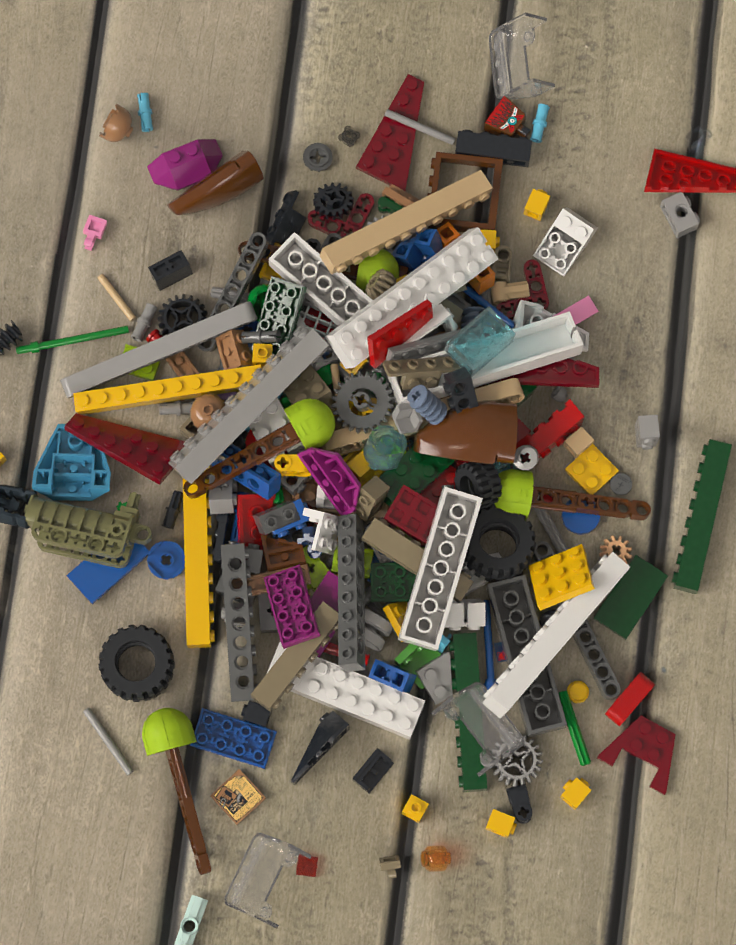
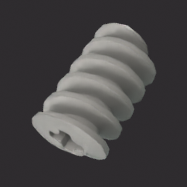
(534, 456)

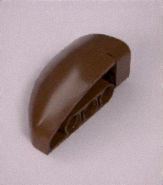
(220, 185)
(474, 435)

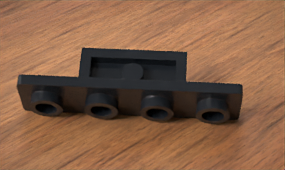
(286, 221)

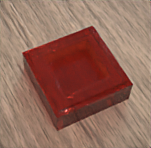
(307, 866)

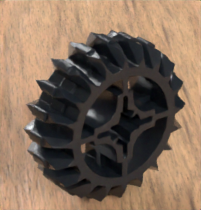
(190, 305)

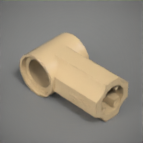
(506, 291)

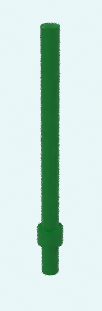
(35, 347)

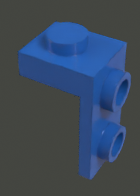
(298, 524)

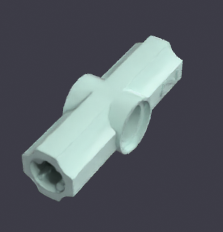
(193, 913)

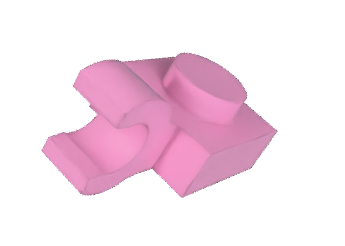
(93, 229)

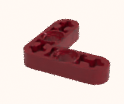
(349, 225)
(534, 295)

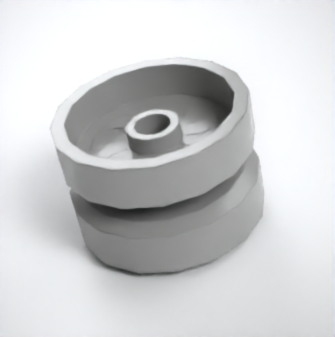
(374, 627)

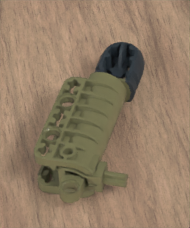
(87, 528)

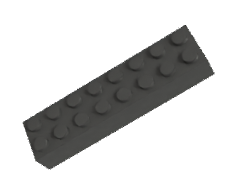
(517, 626)

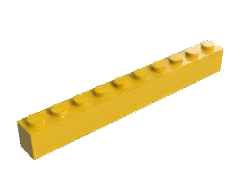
(162, 390)
(197, 569)

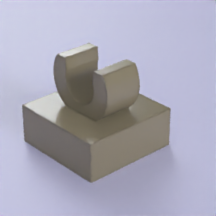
(390, 864)

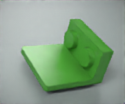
(413, 658)

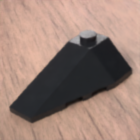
(325, 737)

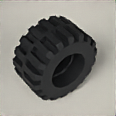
(479, 480)

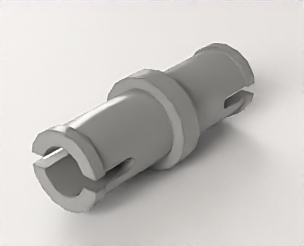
(144, 322)
(175, 408)

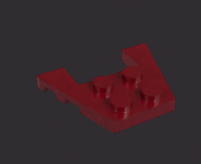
(650, 744)

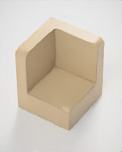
(578, 442)

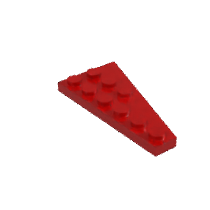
(686, 174)

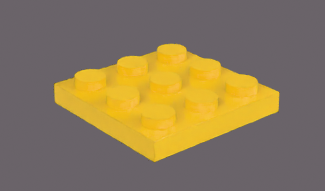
(561, 577)

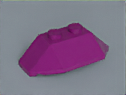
(185, 164)
(333, 478)

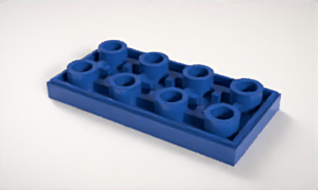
(97, 579)
(234, 738)

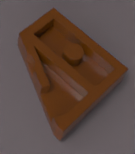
(282, 554)

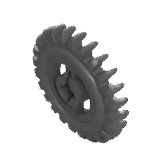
(346, 394)

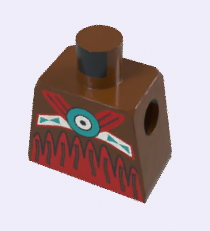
(507, 120)

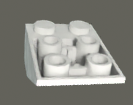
(565, 241)

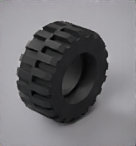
(505, 567)
(121, 642)

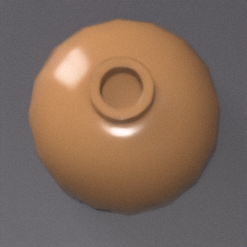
(117, 125)
(204, 407)

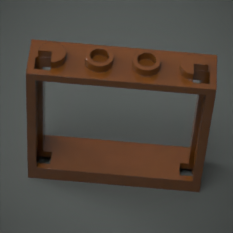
(463, 226)

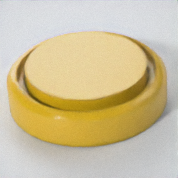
(578, 691)

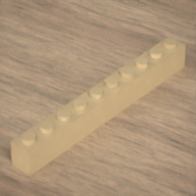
(406, 222)

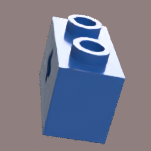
(392, 675)

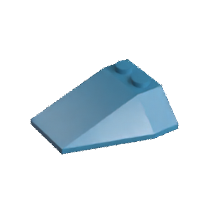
(71, 469)

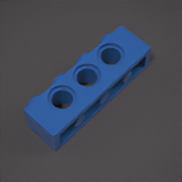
(259, 478)

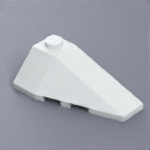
(531, 312)

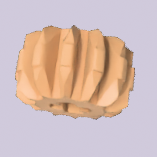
(623, 550)

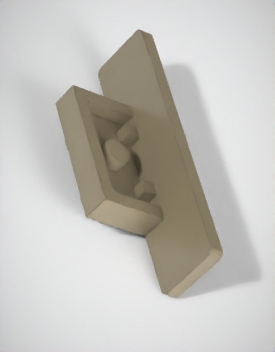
(420, 371)

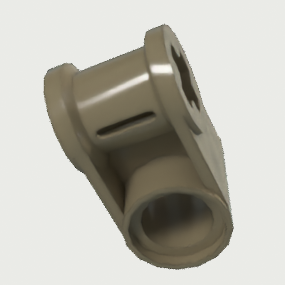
(502, 266)

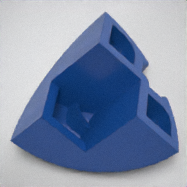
(418, 249)

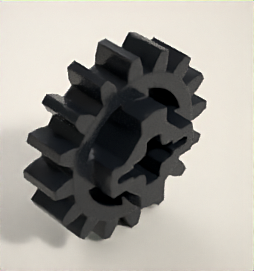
(333, 201)

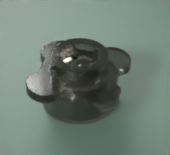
(349, 141)

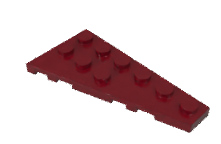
(392, 144)
(561, 373)
(135, 448)

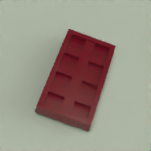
(412, 513)

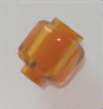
(435, 858)

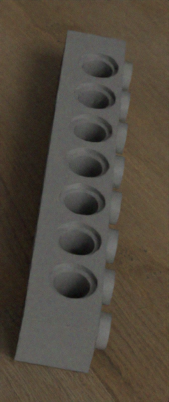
(228, 552)
(351, 593)

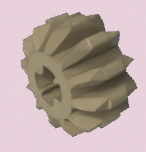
(379, 283)

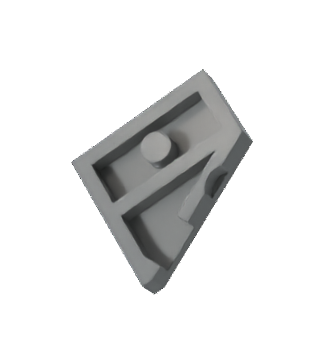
(437, 678)

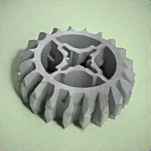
(521, 768)

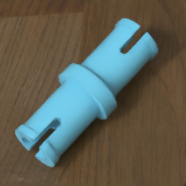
(145, 112)
(539, 123)

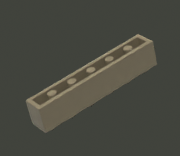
(405, 552)
(293, 661)

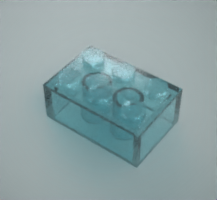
(480, 341)

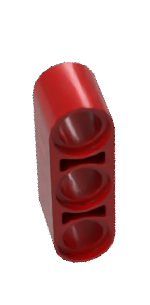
(630, 699)

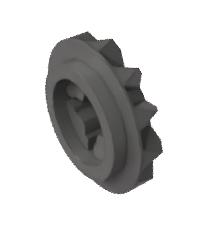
(323, 151)

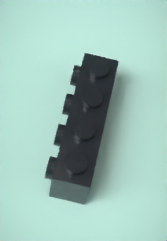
(484, 144)

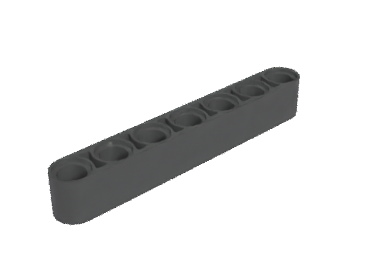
(233, 280)

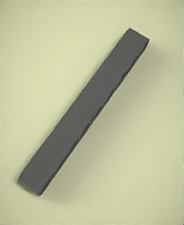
(586, 647)

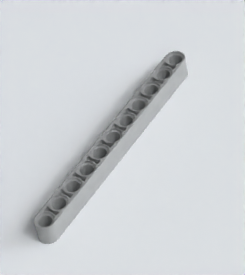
(159, 349)

